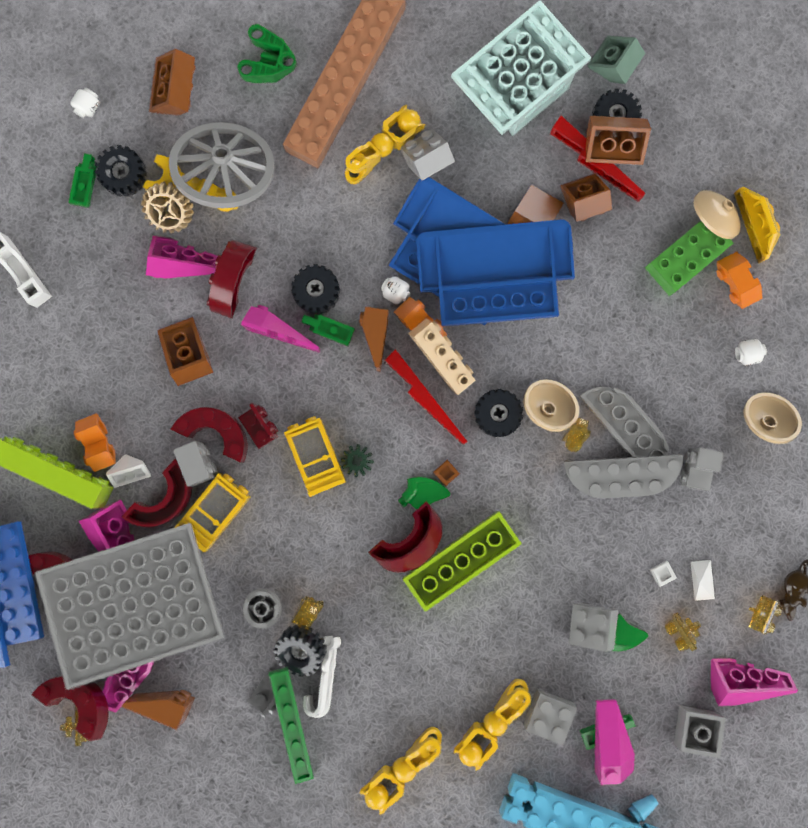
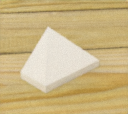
(127, 471)
(702, 580)

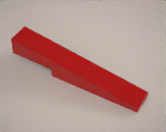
(609, 171)
(422, 395)

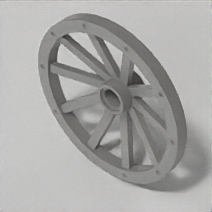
(222, 160)

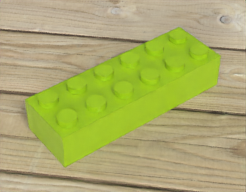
(54, 474)
(461, 560)

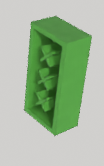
(687, 257)

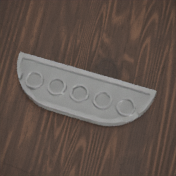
(626, 421)
(624, 475)

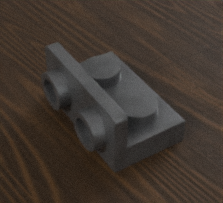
(263, 696)

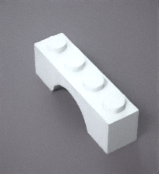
(27, 281)

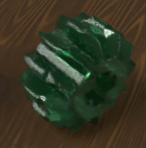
(351, 458)

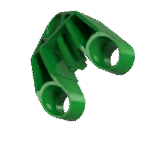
(271, 65)

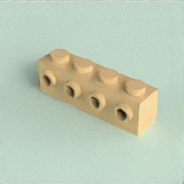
(441, 356)

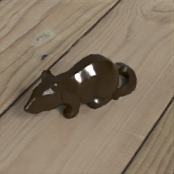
(795, 588)

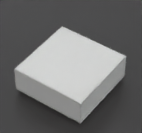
(663, 573)

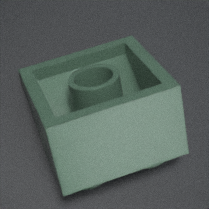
(617, 58)

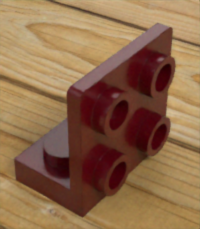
(258, 426)

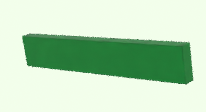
(291, 725)

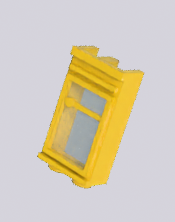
(314, 456)
(215, 510)

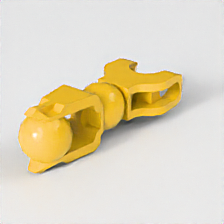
(382, 144)
(195, 183)
(493, 725)
(403, 770)

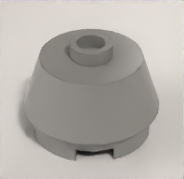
(262, 608)

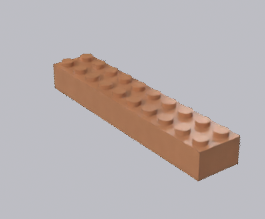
(343, 79)

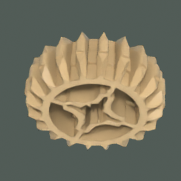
(156, 207)

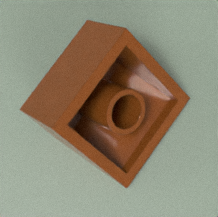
(587, 197)

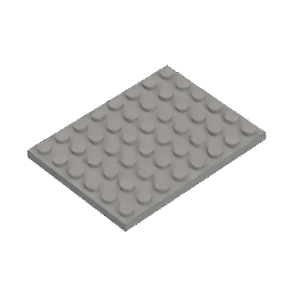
(129, 605)

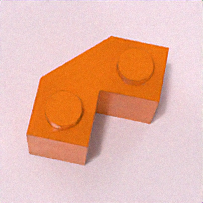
(736, 273)
(412, 313)
(92, 435)

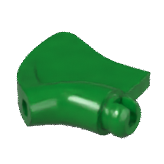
(422, 490)
(627, 635)

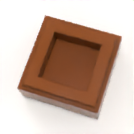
(446, 472)

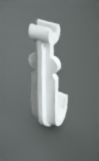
(326, 684)

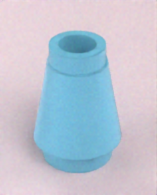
(642, 808)

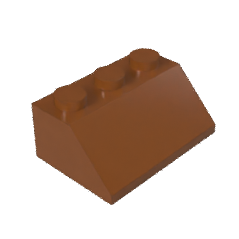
(172, 83)
(617, 140)

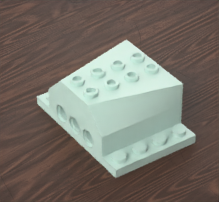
(522, 69)

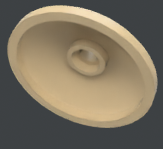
(717, 214)
(555, 399)
(772, 418)

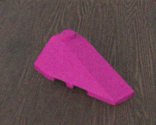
(173, 261)
(267, 324)
(106, 527)
(122, 684)
(740, 684)
(612, 744)

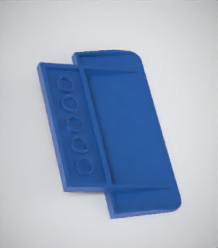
(433, 209)
(496, 270)
(18, 600)

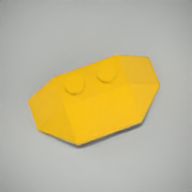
(759, 222)

